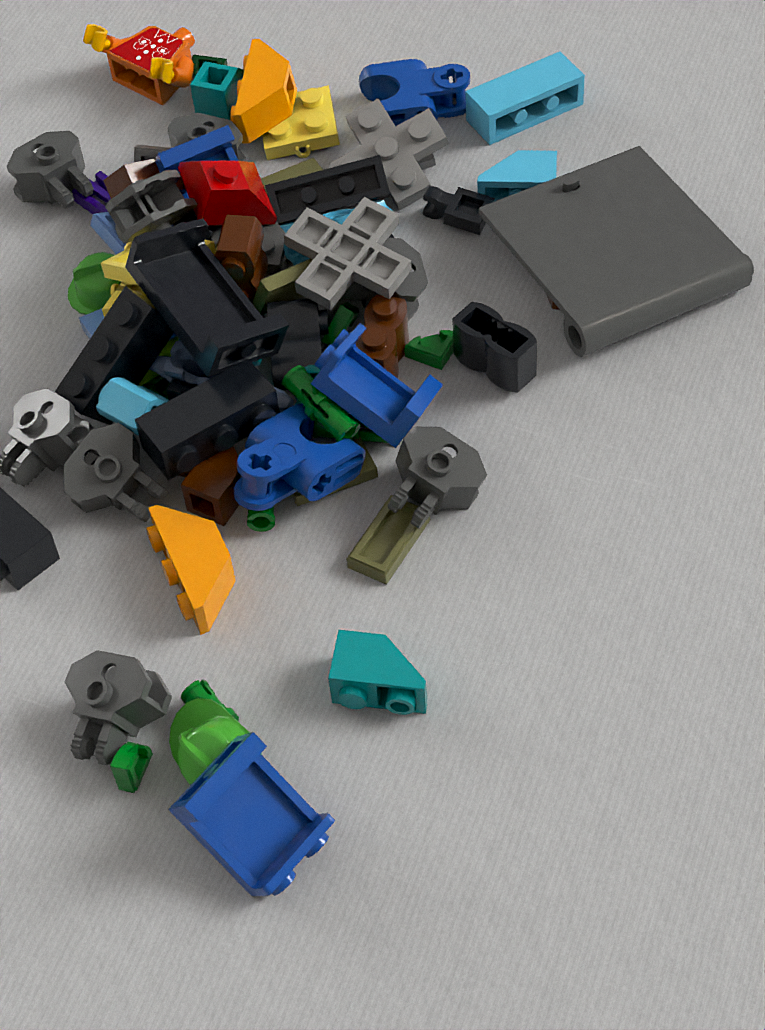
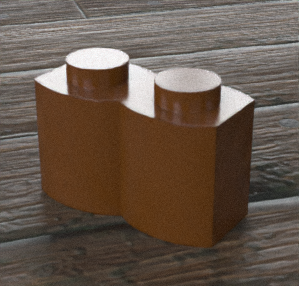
(241, 252)
(385, 332)

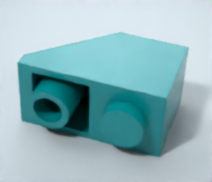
(215, 89)
(374, 674)

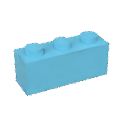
(524, 97)

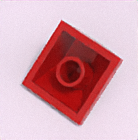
(225, 190)

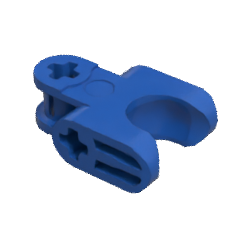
(411, 88)
(285, 461)

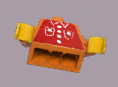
(148, 61)

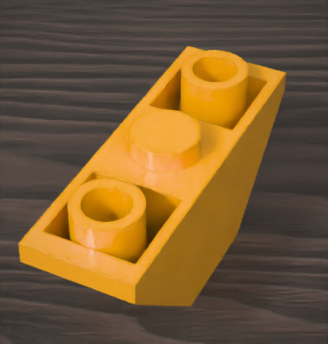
(264, 93)
(194, 561)

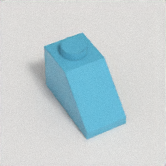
(518, 173)

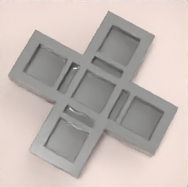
(398, 147)
(347, 253)

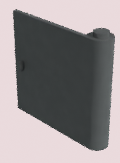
(618, 248)

